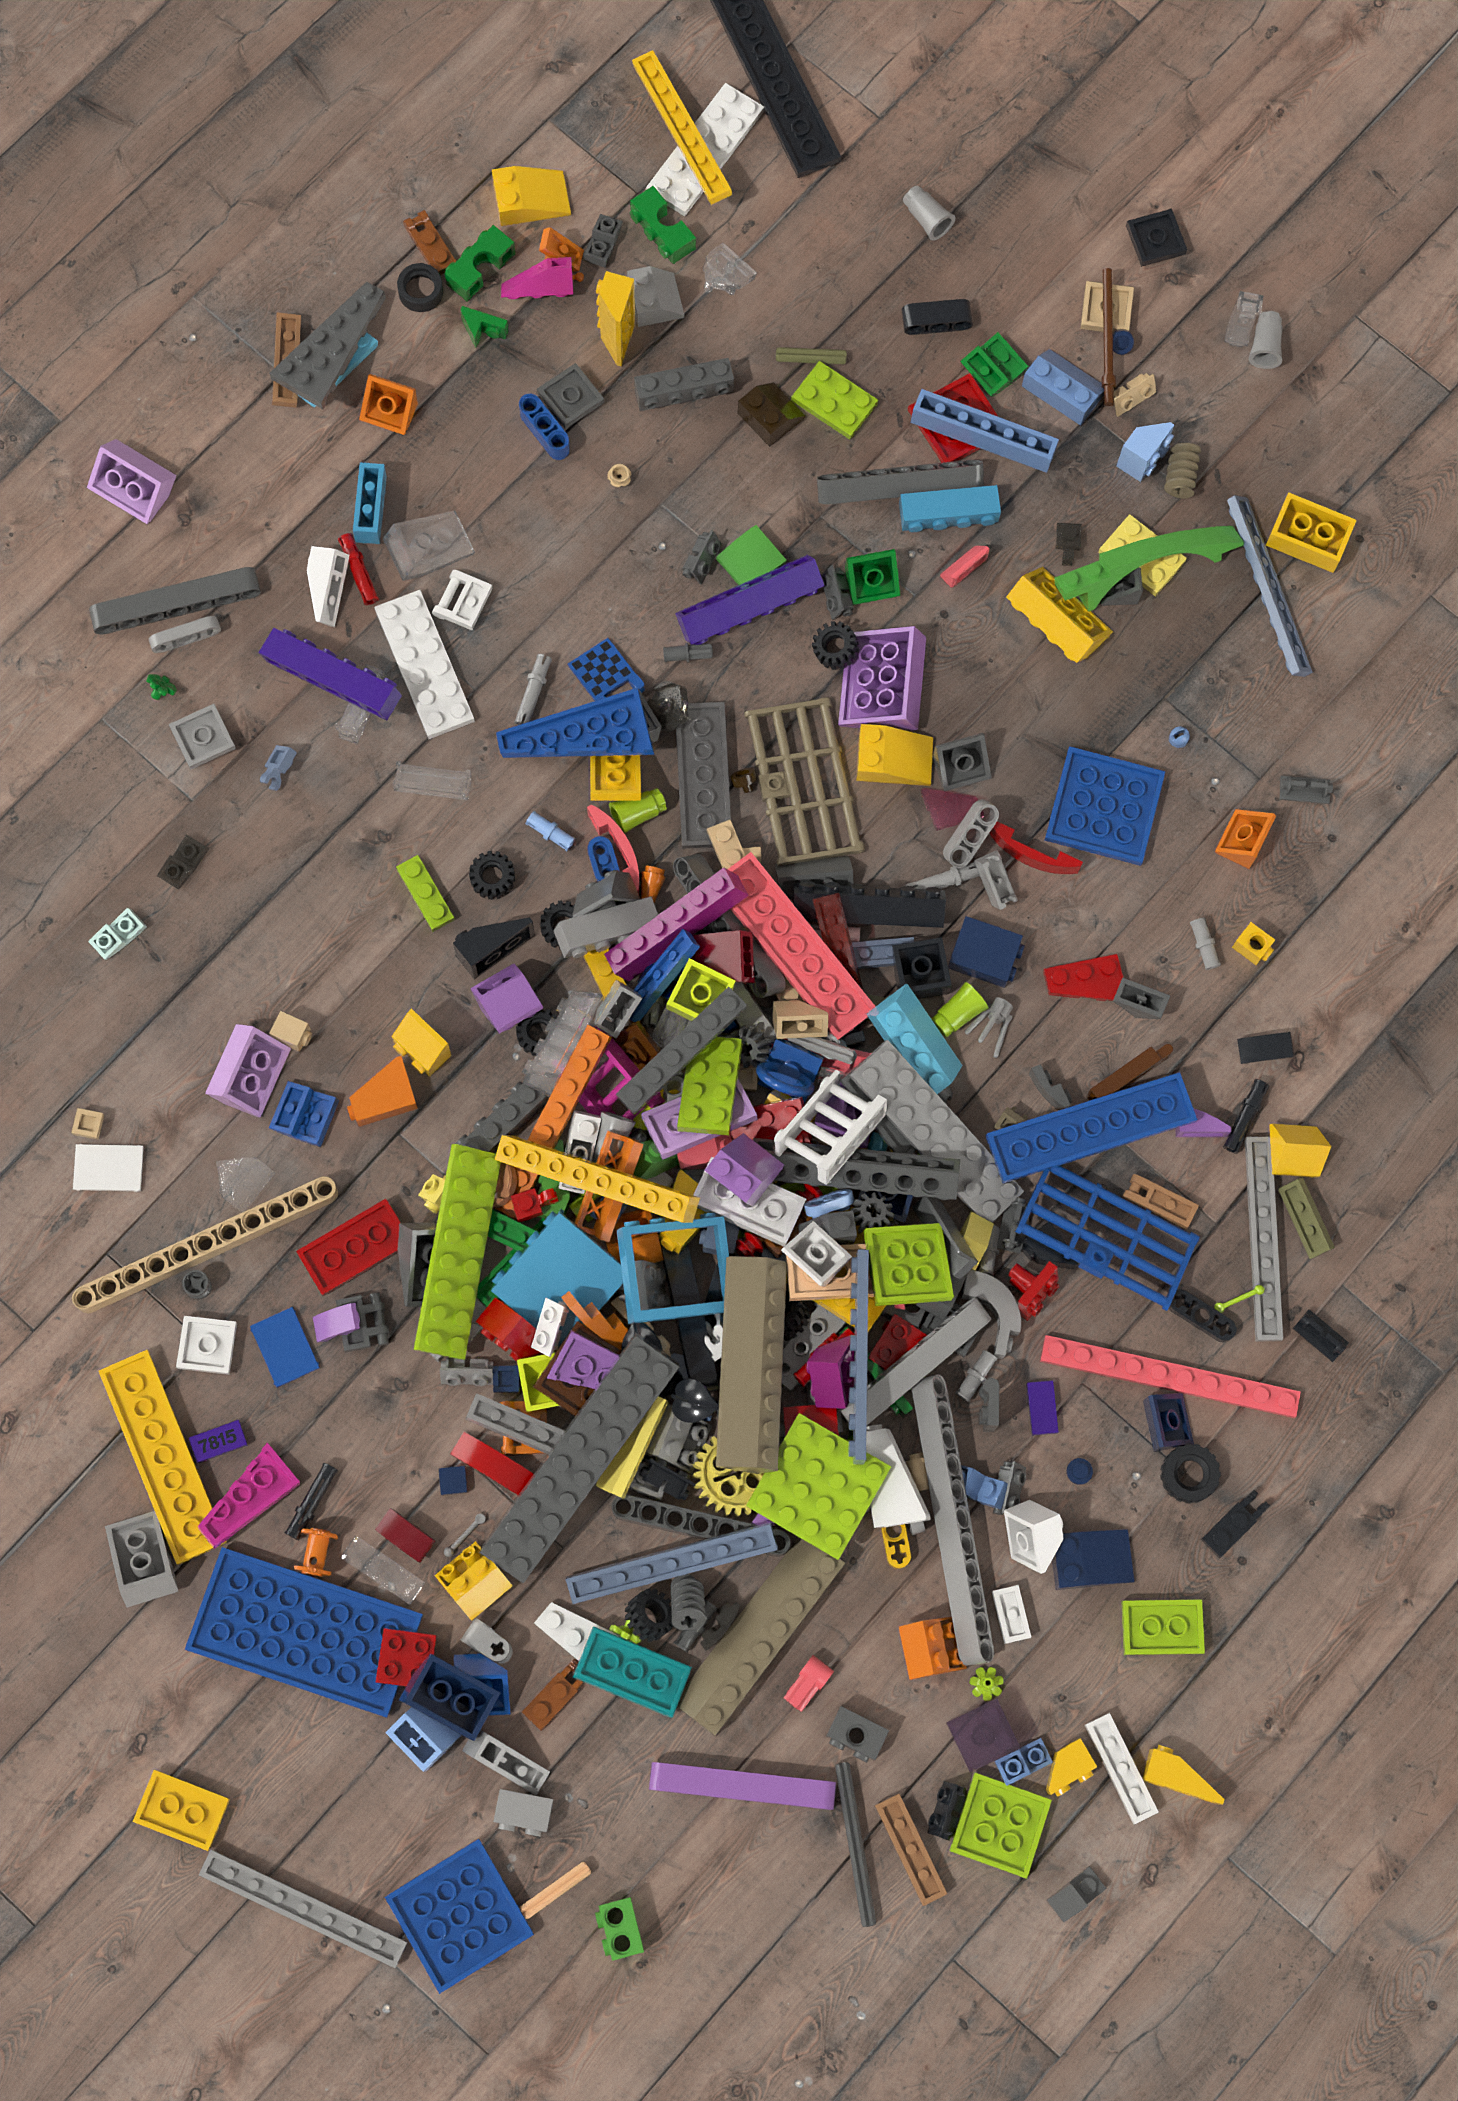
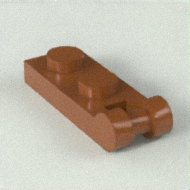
(429, 242)

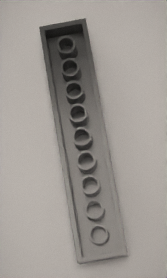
(579, 1457)

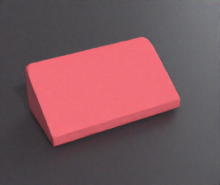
(965, 565)

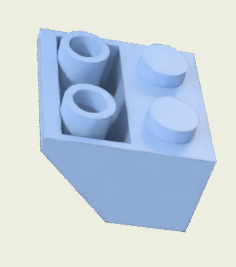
(1144, 449)
(422, 1738)

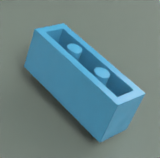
(369, 503)

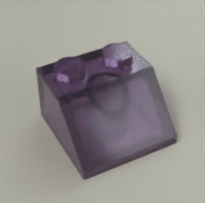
(983, 1735)

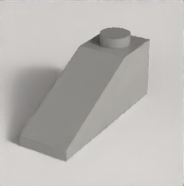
(506, 1762)

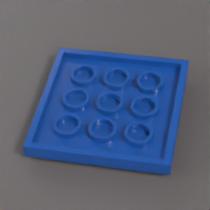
(1105, 806)
(459, 1916)

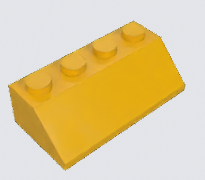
(616, 313)
(1062, 621)

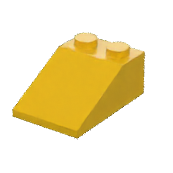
(529, 194)
(894, 756)

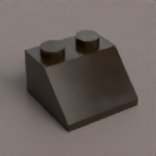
(769, 412)

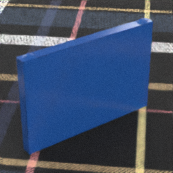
(284, 1347)

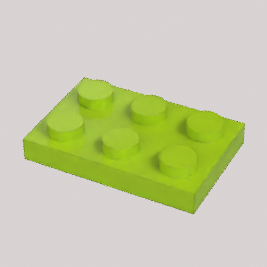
(834, 400)
(1162, 1627)

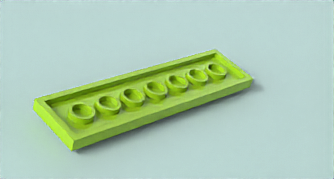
(457, 1252)

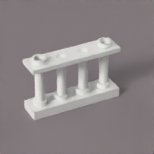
(843, 1146)

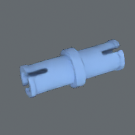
(550, 831)

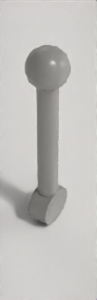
(479, 1519)

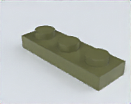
(1306, 1218)

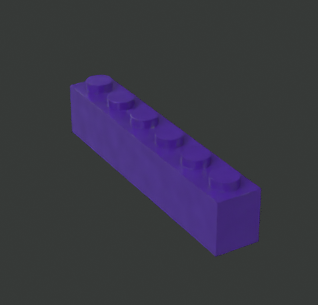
(749, 600)
(330, 673)

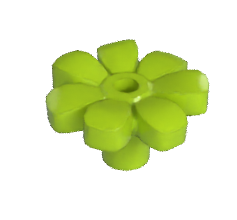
(625, 1632)
(980, 1683)

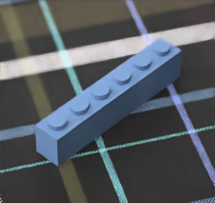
(984, 430)

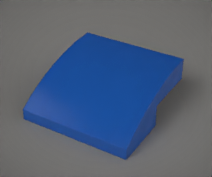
(304, 1114)

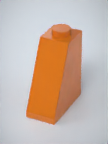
(383, 1095)

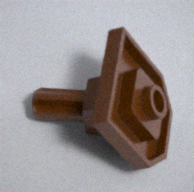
(637, 1044)

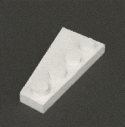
(567, 1628)

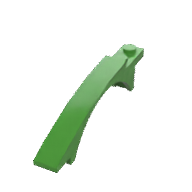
(1097, 578)

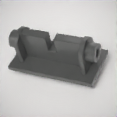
(707, 548)
(834, 583)
(1305, 789)
(1008, 1238)
(1015, 1476)

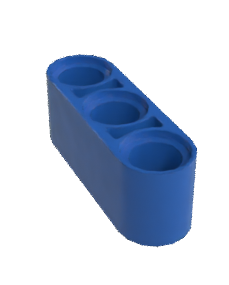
(542, 416)

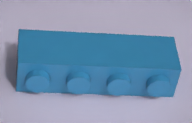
(949, 508)

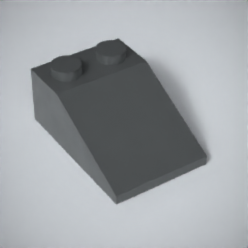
(414, 1254)

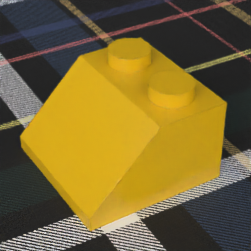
(420, 1044)

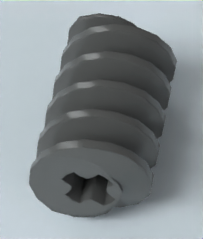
(687, 1603)

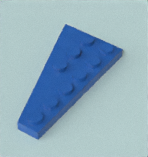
(593, 729)

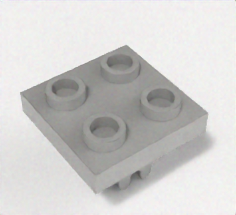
(650, 1286)

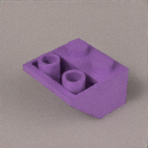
(506, 998)

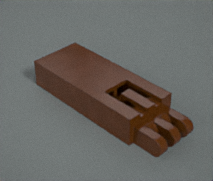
(1130, 1072)

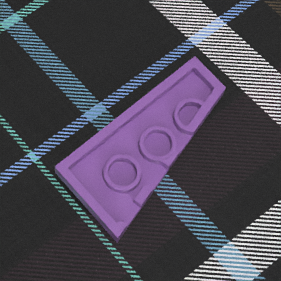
(582, 1362)

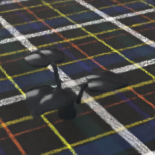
(691, 1396)

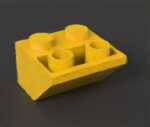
(473, 1581)

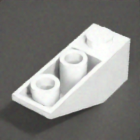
(581, 1140)

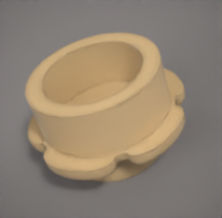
(619, 469)

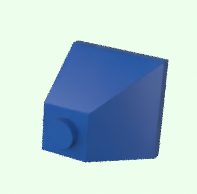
(490, 1674)

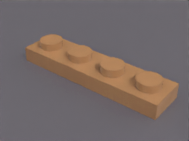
(286, 340)
(911, 1850)

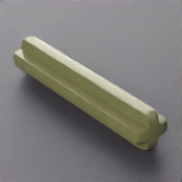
(811, 355)

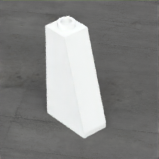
(898, 1496)

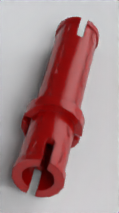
(358, 569)

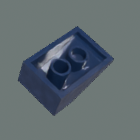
(1093, 1559)

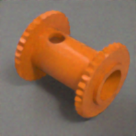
(316, 1549)

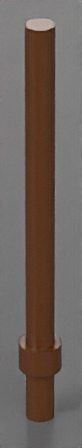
(1108, 378)

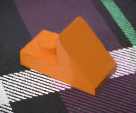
(557, 246)

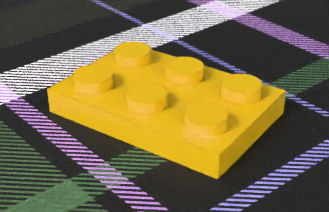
(615, 778)
(181, 1810)

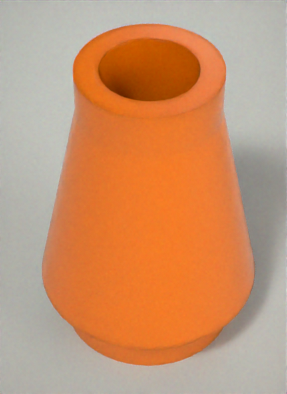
(651, 882)

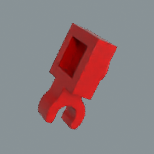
(530, 1204)

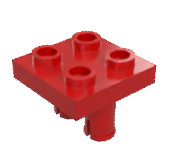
(1034, 1288)

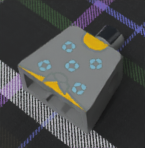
(618, 1007)

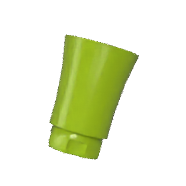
(633, 813)
(959, 1010)

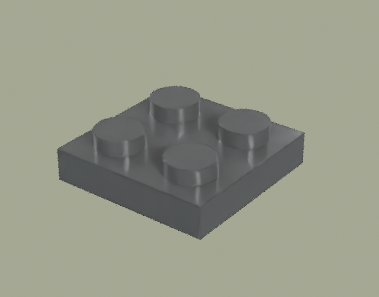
(570, 395)

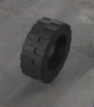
(1210, 1473)

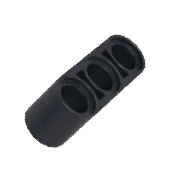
(937, 316)

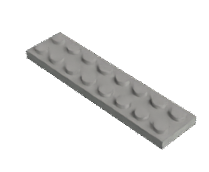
(935, 1129)

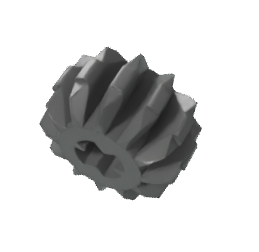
(759, 1049)
(880, 1211)

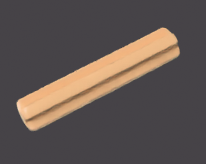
(555, 1890)

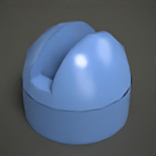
(1182, 740)

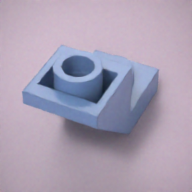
(983, 1488)

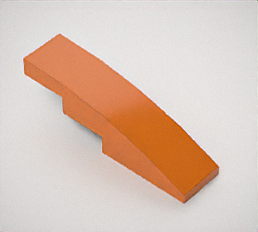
(609, 1329)

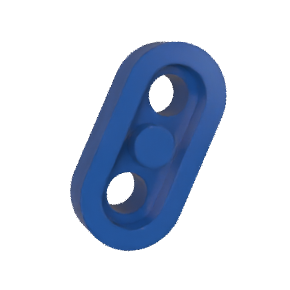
(605, 861)

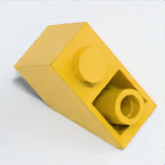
(1068, 1765)

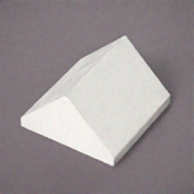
(817, 1254)

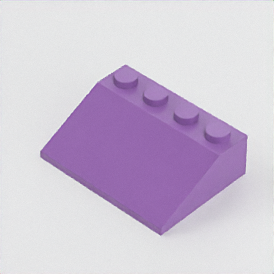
(884, 679)

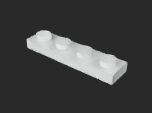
(1121, 1768)

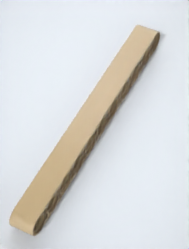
(193, 1243)

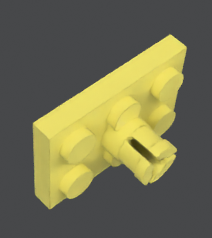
(1154, 573)

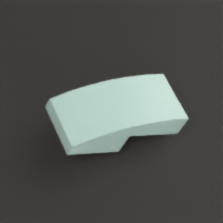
(118, 934)

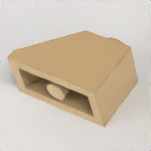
(798, 1020)

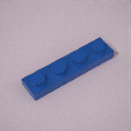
(664, 972)

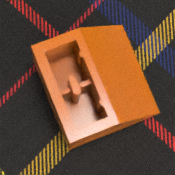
(930, 1648)

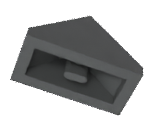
(1125, 591)
(1141, 1000)

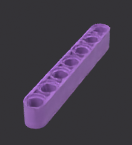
(742, 1785)

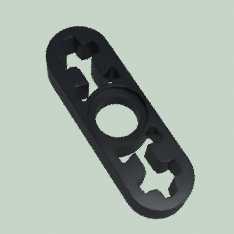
(1214, 1331)

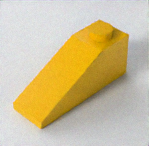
(1175, 1774)

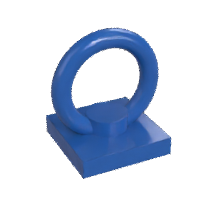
(790, 1069)

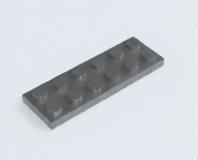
(702, 773)

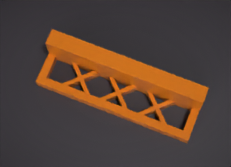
(608, 1207)

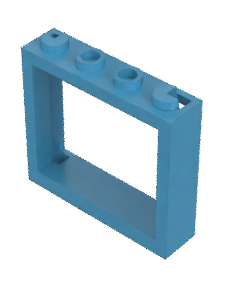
(634, 1313)

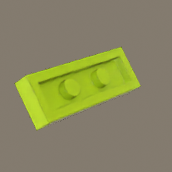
(425, 893)

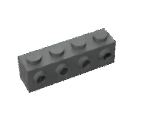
(684, 384)
(506, 1118)

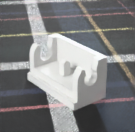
(715, 1344)

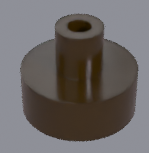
(744, 779)

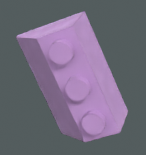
(130, 480)
(248, 1070)

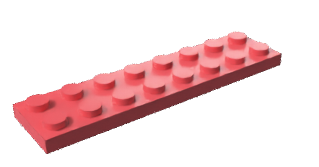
(798, 949)

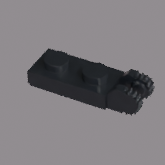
(1233, 1526)

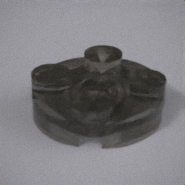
(677, 698)

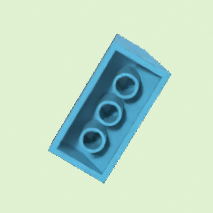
(916, 1038)

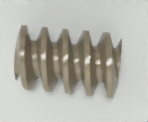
(1182, 470)

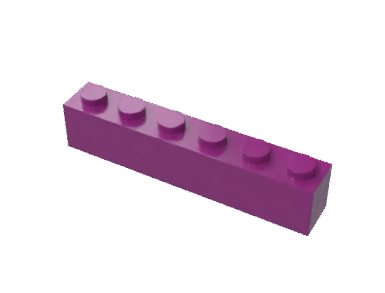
(689, 913)

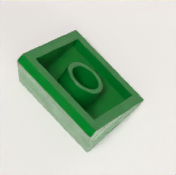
(872, 576)

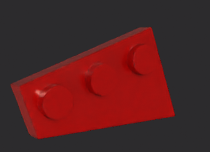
(1086, 979)

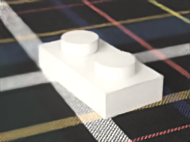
(1011, 1614)

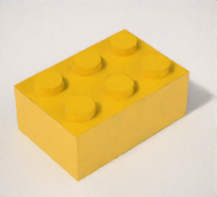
(1311, 532)

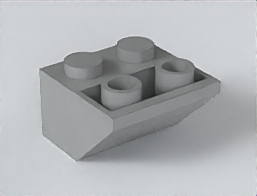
(678, 1441)

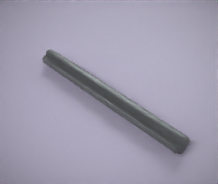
(855, 1844)

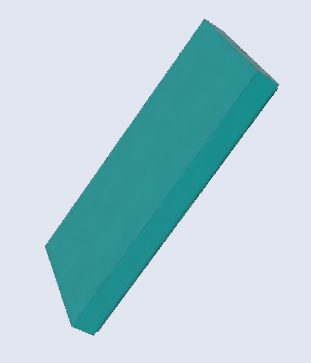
(632, 1672)

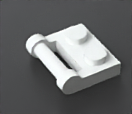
(469, 602)

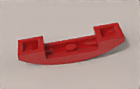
(1062, 865)
(491, 1463)

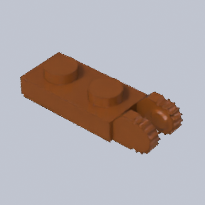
(552, 1698)

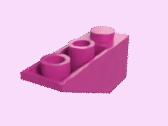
(546, 278)

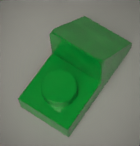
(480, 322)

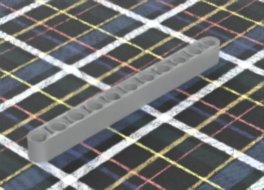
(953, 1521)

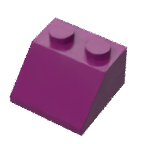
(830, 1374)

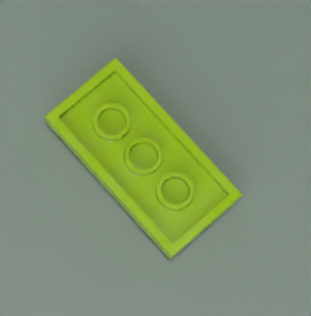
(710, 1088)

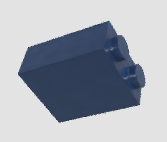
(986, 952)

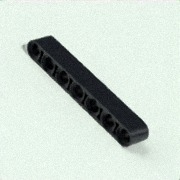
(691, 1330)

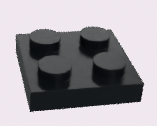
(1156, 237)

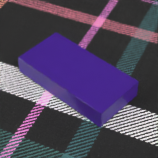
(1042, 1408)

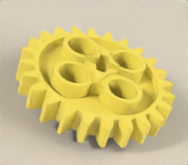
(712, 1489)

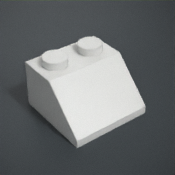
(1033, 1534)

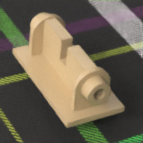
(1139, 389)

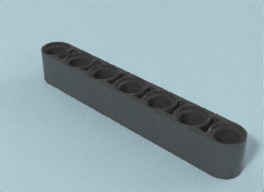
(898, 480)
(174, 600)
(692, 872)
(689, 1517)

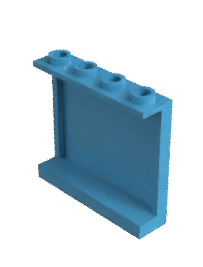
(558, 1262)

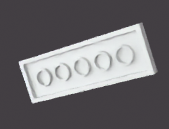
(722, 129)
(424, 664)

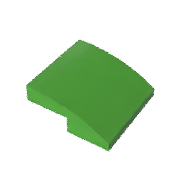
(750, 556)

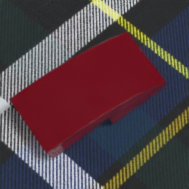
(405, 1535)

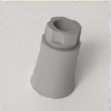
(928, 212)
(1266, 346)
(616, 1124)

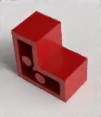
(509, 1330)

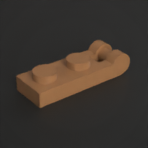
(1161, 1201)

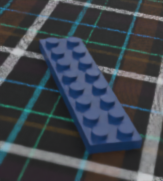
(1091, 1127)

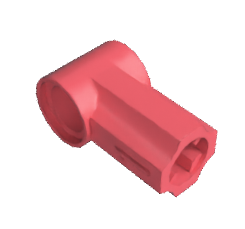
(811, 1678)

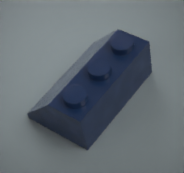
(450, 1697)

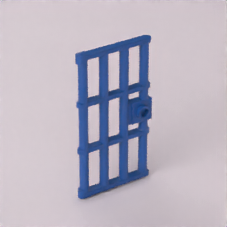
(1099, 1250)

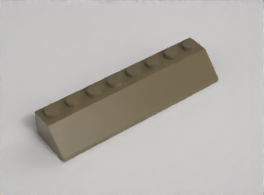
(751, 1364)
(758, 1635)

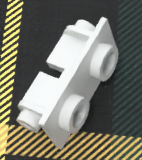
(547, 1331)

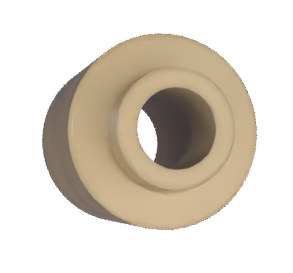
(918, 1471)

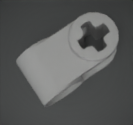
(484, 1639)

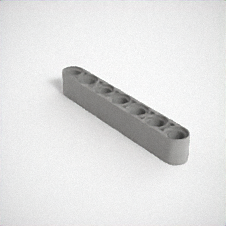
(922, 1358)

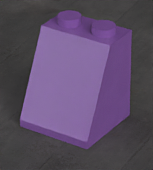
(744, 1168)

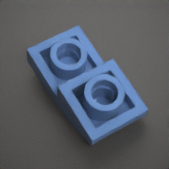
(1023, 1761)

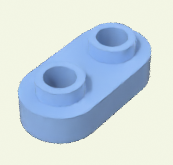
(834, 1201)

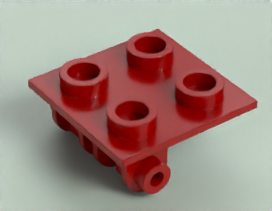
(895, 1341)
(402, 1655)

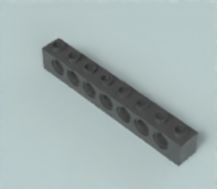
(868, 1165)

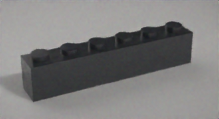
(876, 904)

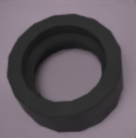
(420, 304)

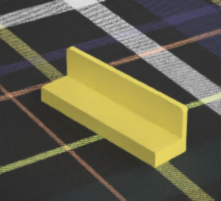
(624, 1466)

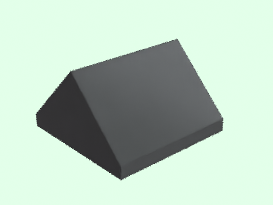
(962, 762)

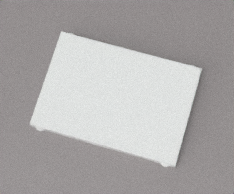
(108, 1167)

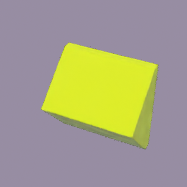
(529, 1372)

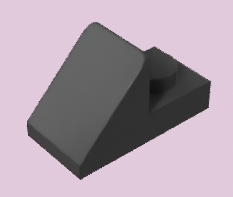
(1076, 1894)

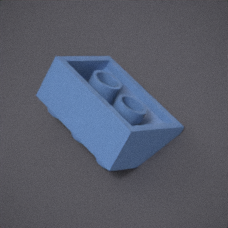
(1063, 386)

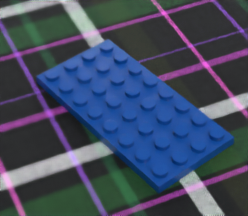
(297, 1630)

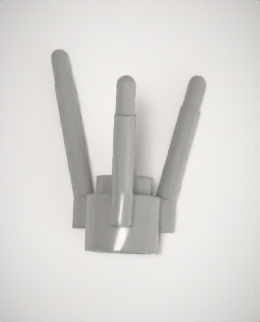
(998, 1012)

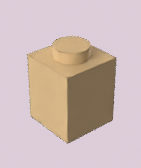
(291, 1031)

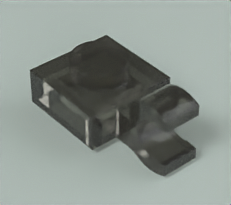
(1068, 539)

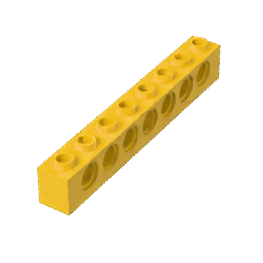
(597, 1179)

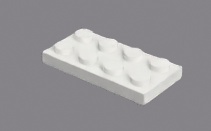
(770, 1217)

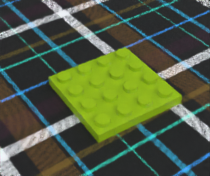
(818, 1487)

